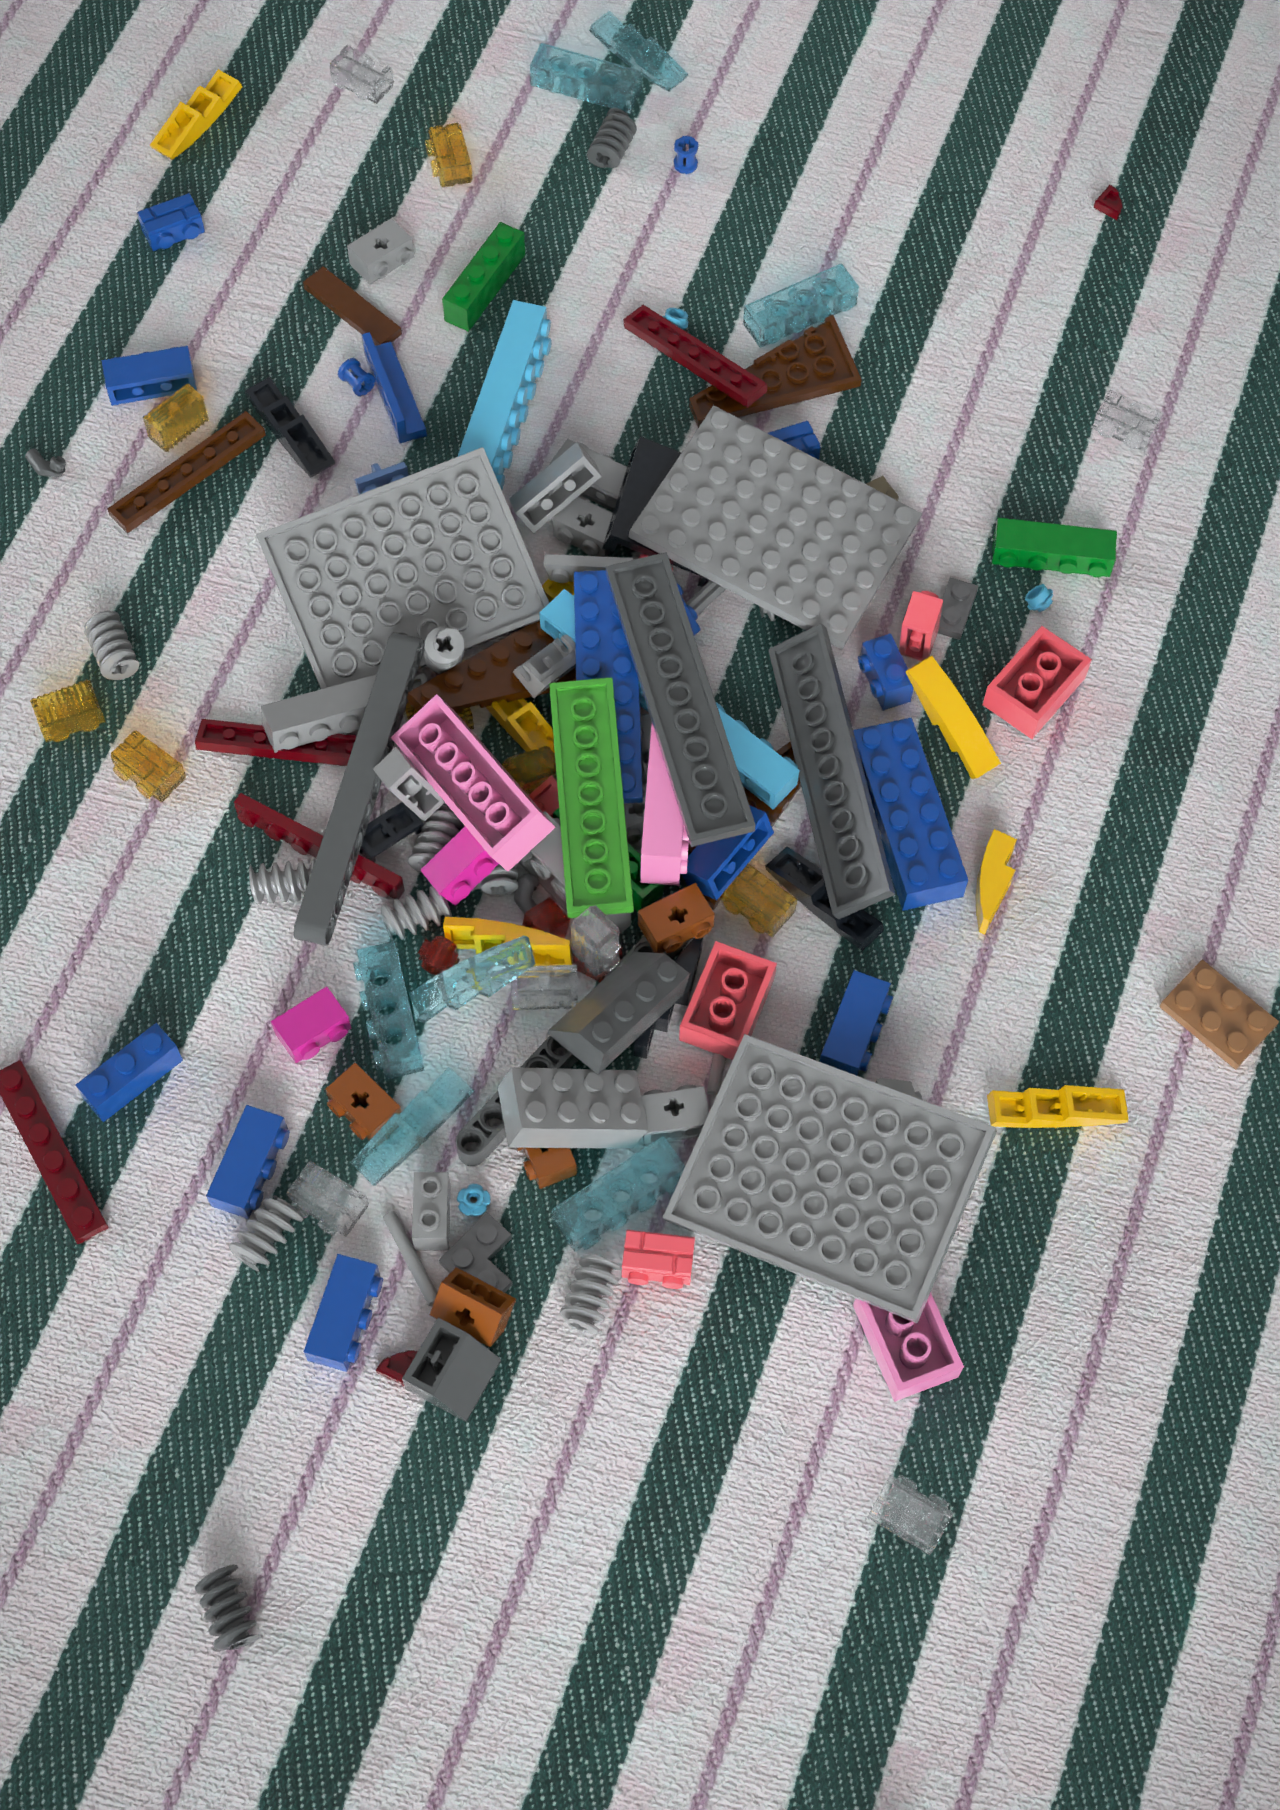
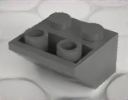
(451, 1370)

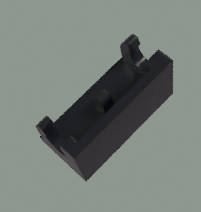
(389, 830)

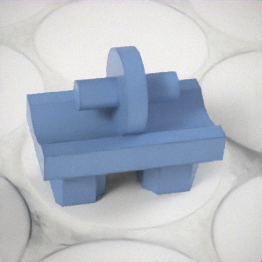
(380, 477)

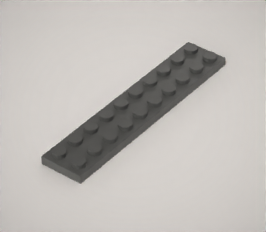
(680, 700)
(831, 773)

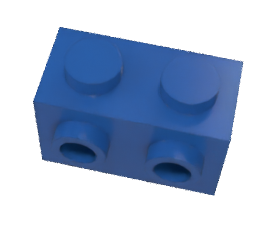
(885, 672)

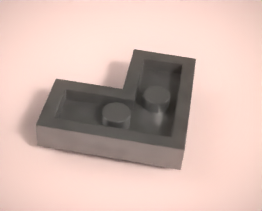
(956, 607)
(476, 1249)

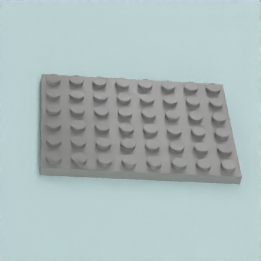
(776, 526)
(404, 563)
(831, 1176)

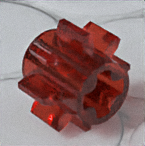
(438, 955)

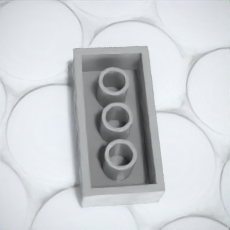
(547, 864)
(572, 1108)

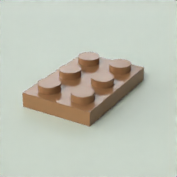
(1219, 1014)

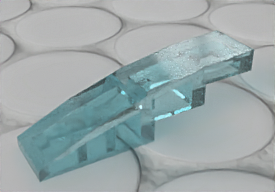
(638, 52)
(474, 976)
(412, 1127)

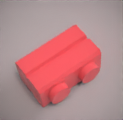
(658, 1258)

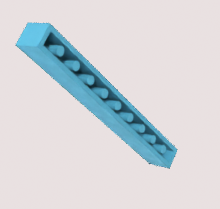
(758, 765)

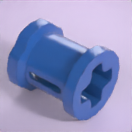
(691, 160)
(357, 371)

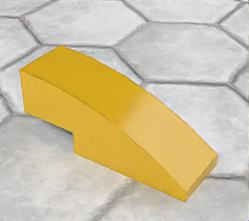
(993, 878)

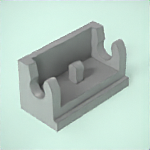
(547, 666)

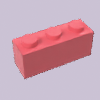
(920, 625)

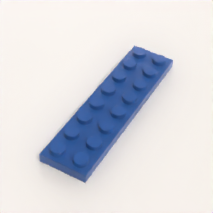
(605, 654)

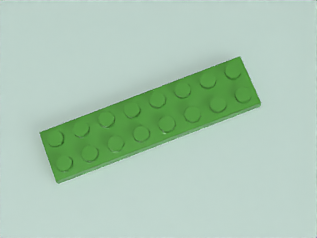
(590, 797)

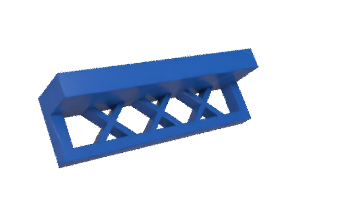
(394, 390)

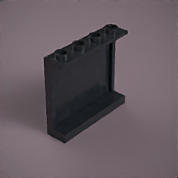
(643, 476)

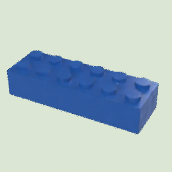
(910, 815)

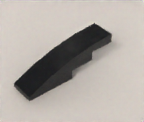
(289, 427)
(808, 886)
(688, 960)

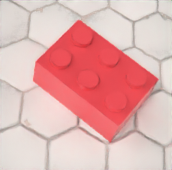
(1036, 682)
(727, 1000)

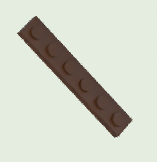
(186, 472)

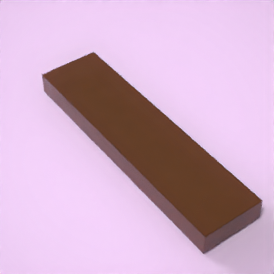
(351, 306)

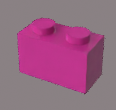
(459, 867)
(311, 1025)

